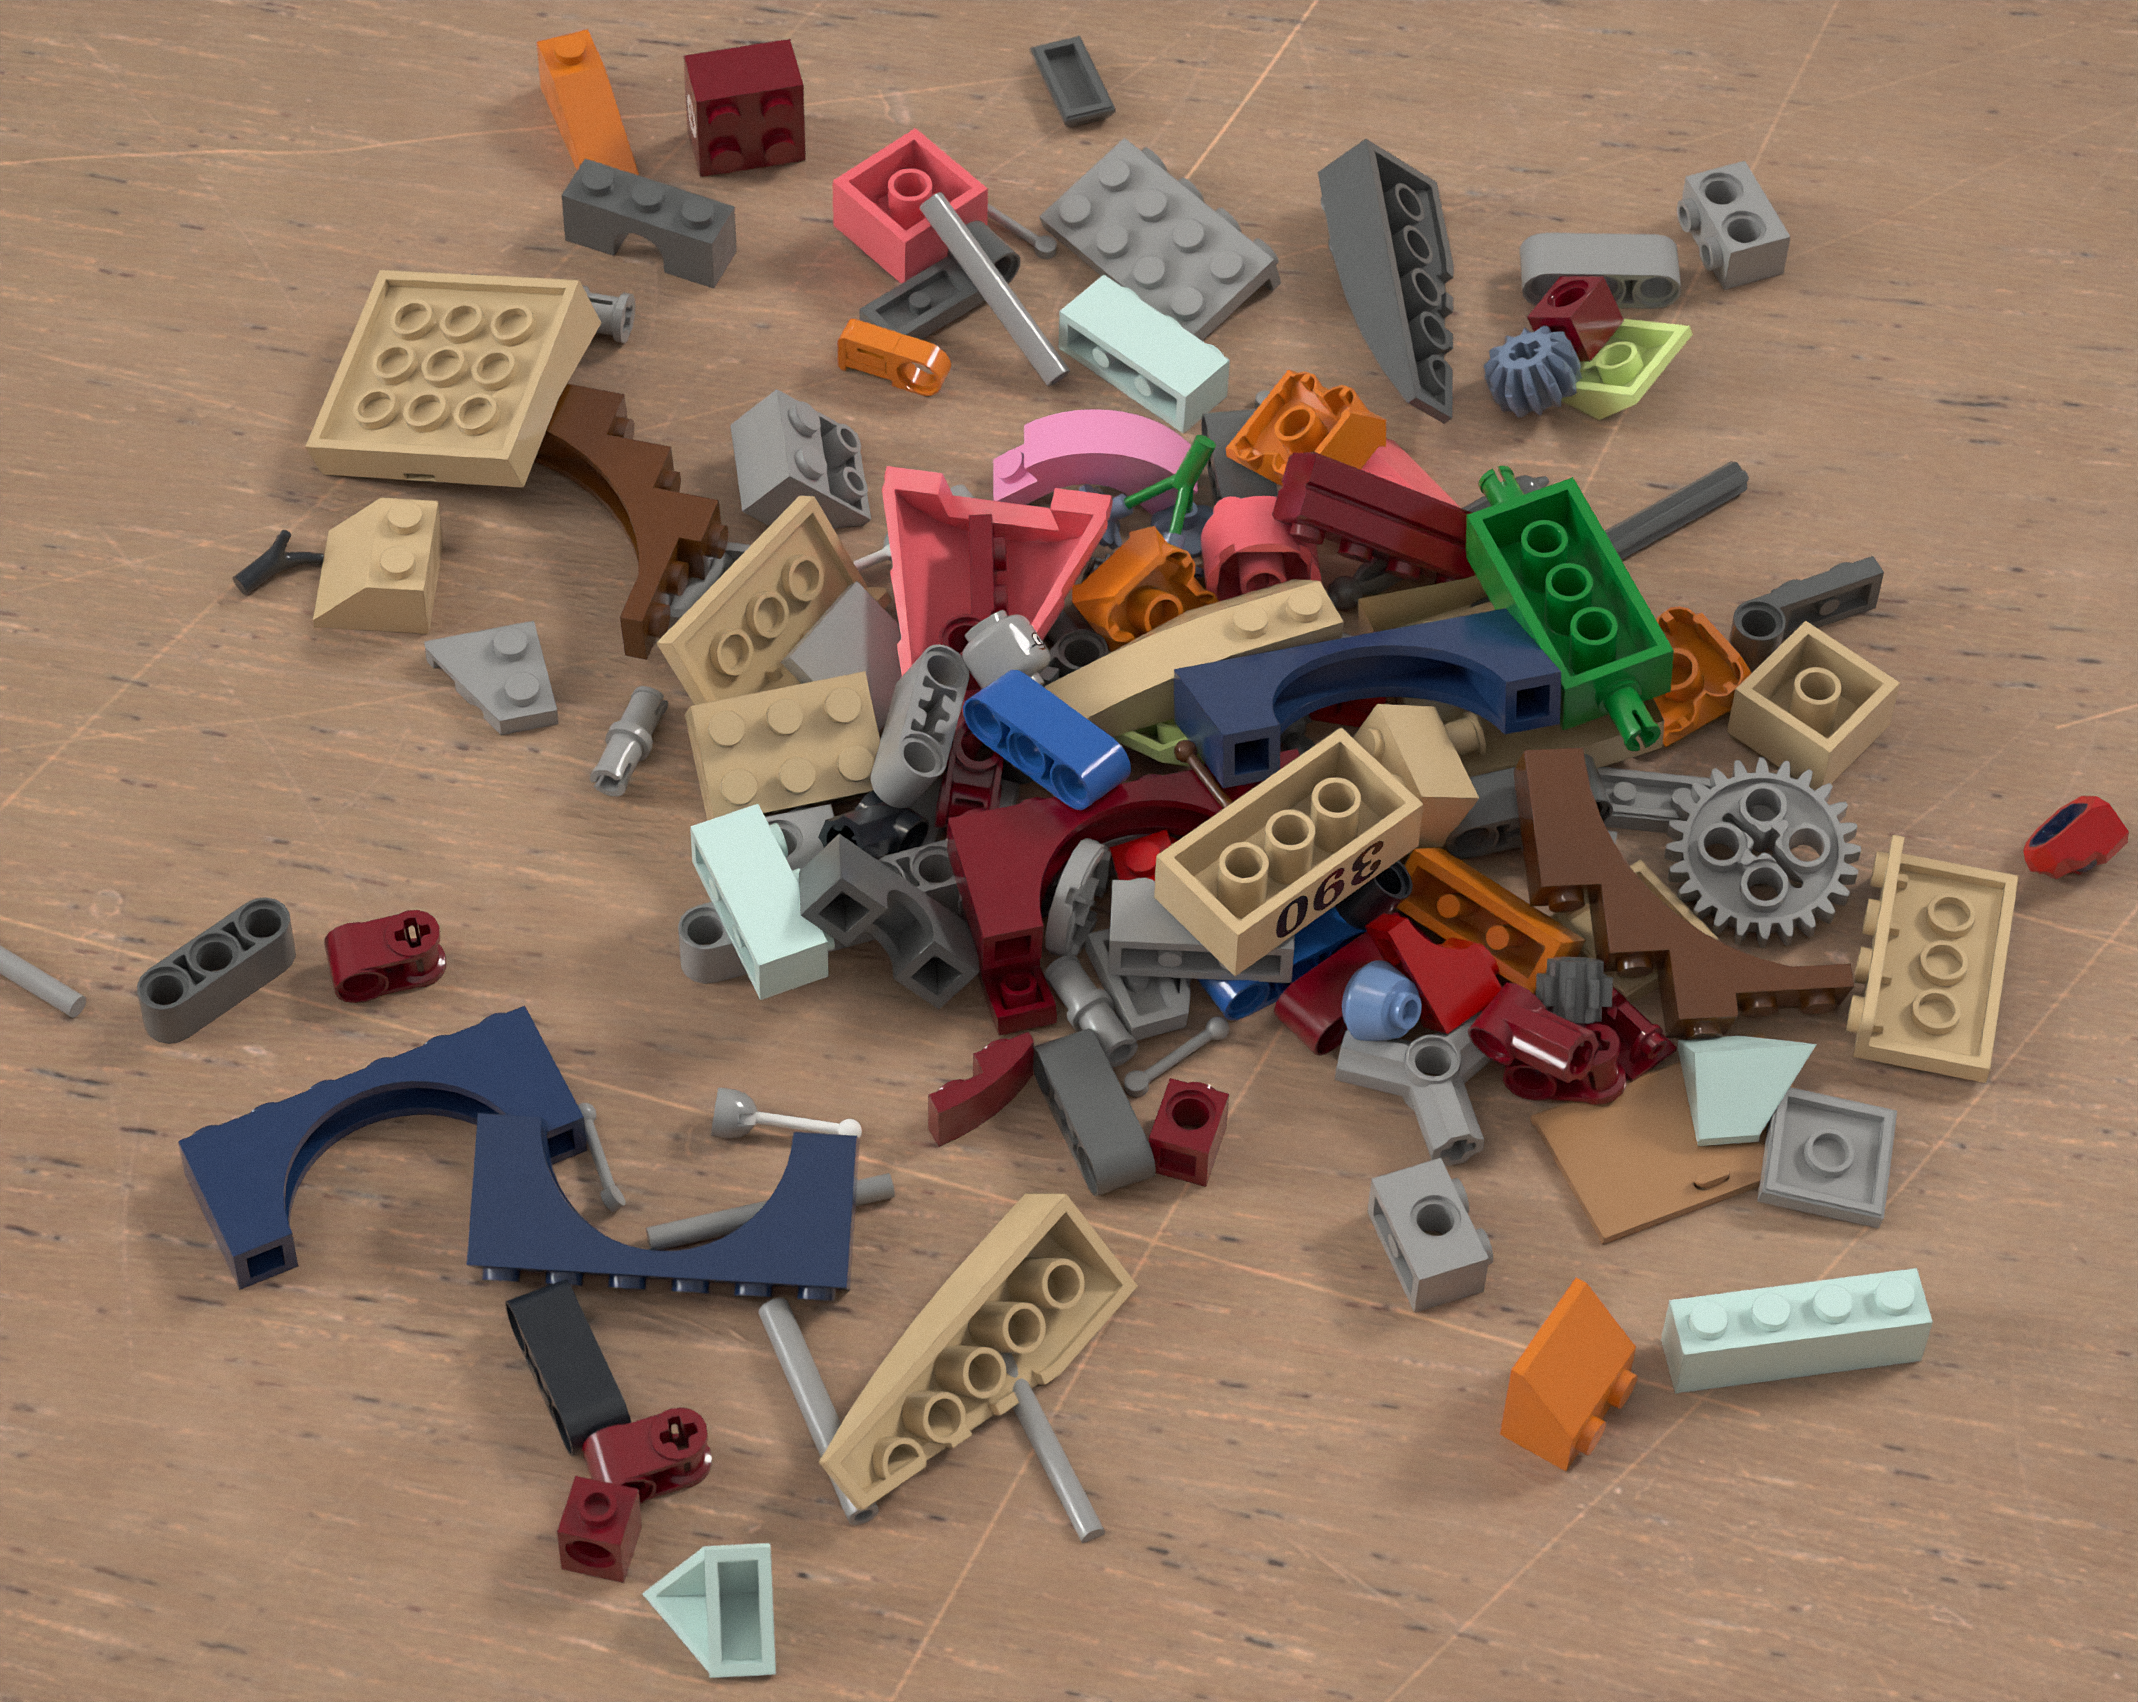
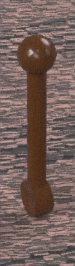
(1186, 752)

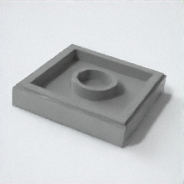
(848, 640)
(1828, 1157)

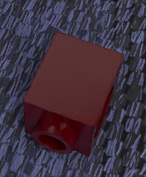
(1581, 310)
(1186, 1152)
(599, 1529)

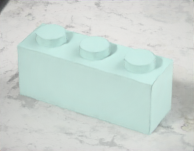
(1143, 353)
(759, 900)

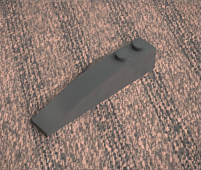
(1394, 268)

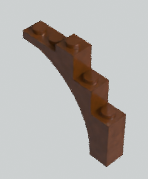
(637, 483)
(1699, 978)

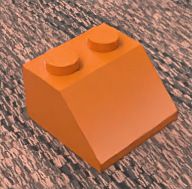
(1569, 1379)

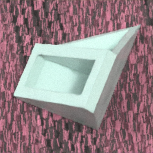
(1737, 1084)
(722, 1608)

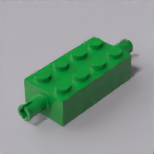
(1574, 598)

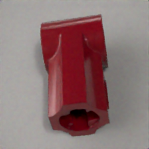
(1523, 1029)

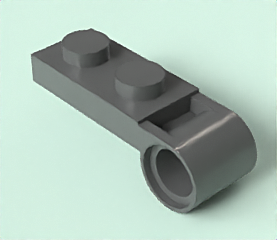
(939, 291)
(1820, 600)

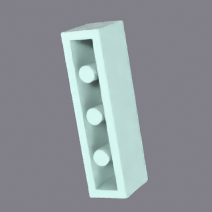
(1796, 1330)

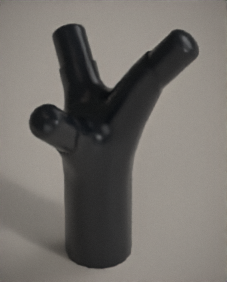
(272, 562)

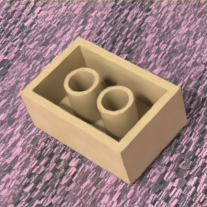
(786, 746)

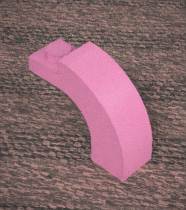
(1092, 449)

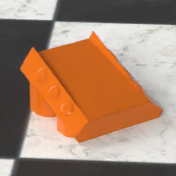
(1307, 418)
(1139, 588)
(1703, 673)

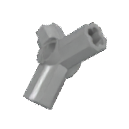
(1438, 1101)

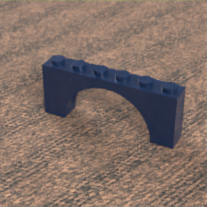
(1468, 661)
(255, 1163)
(530, 1225)

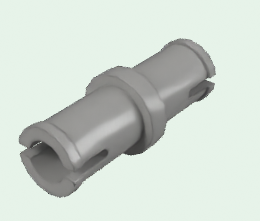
(629, 741)
(1090, 1008)

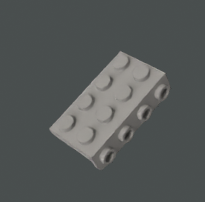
(1160, 239)

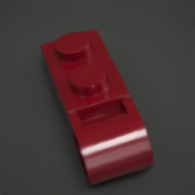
(987, 557)

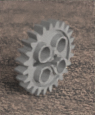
(1801, 820)

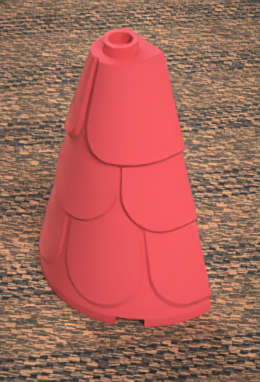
(933, 557)

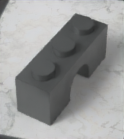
(687, 228)
(855, 893)

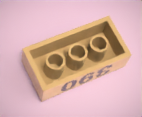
(1287, 851)

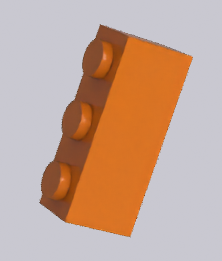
(1471, 907)

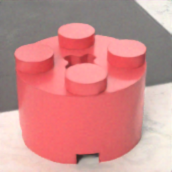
(1251, 550)

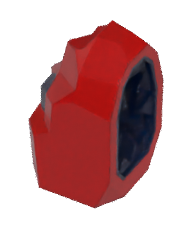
(2076, 838)

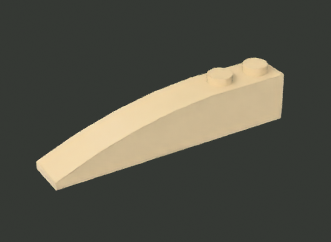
(1137, 680)
(1026, 1290)

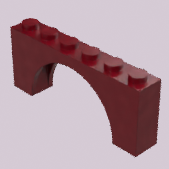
(1015, 852)

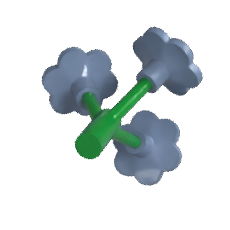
(1181, 522)

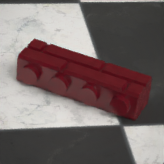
(1372, 519)

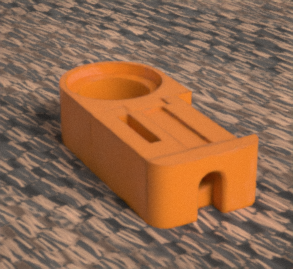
(891, 357)

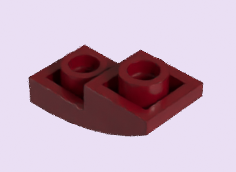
(1018, 997)
(997, 1078)

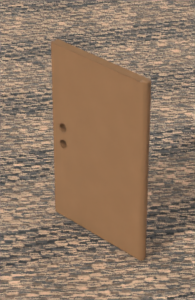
(1641, 1158)

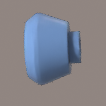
(1380, 1003)

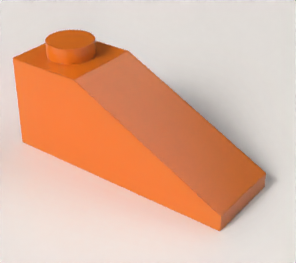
(583, 101)

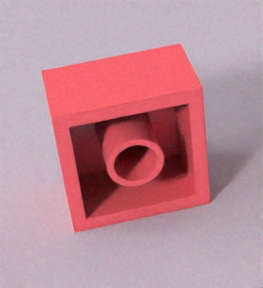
(881, 201)

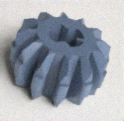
(1532, 371)

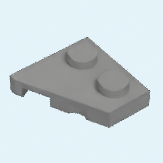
(500, 674)
(1142, 1003)

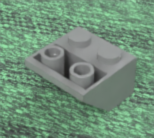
(793, 452)

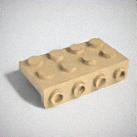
(762, 608)
(1932, 964)

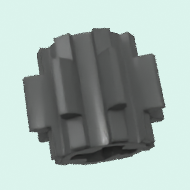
(1575, 988)

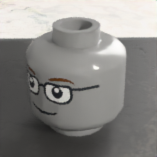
(1004, 645)

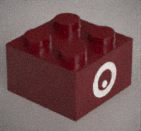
(745, 107)

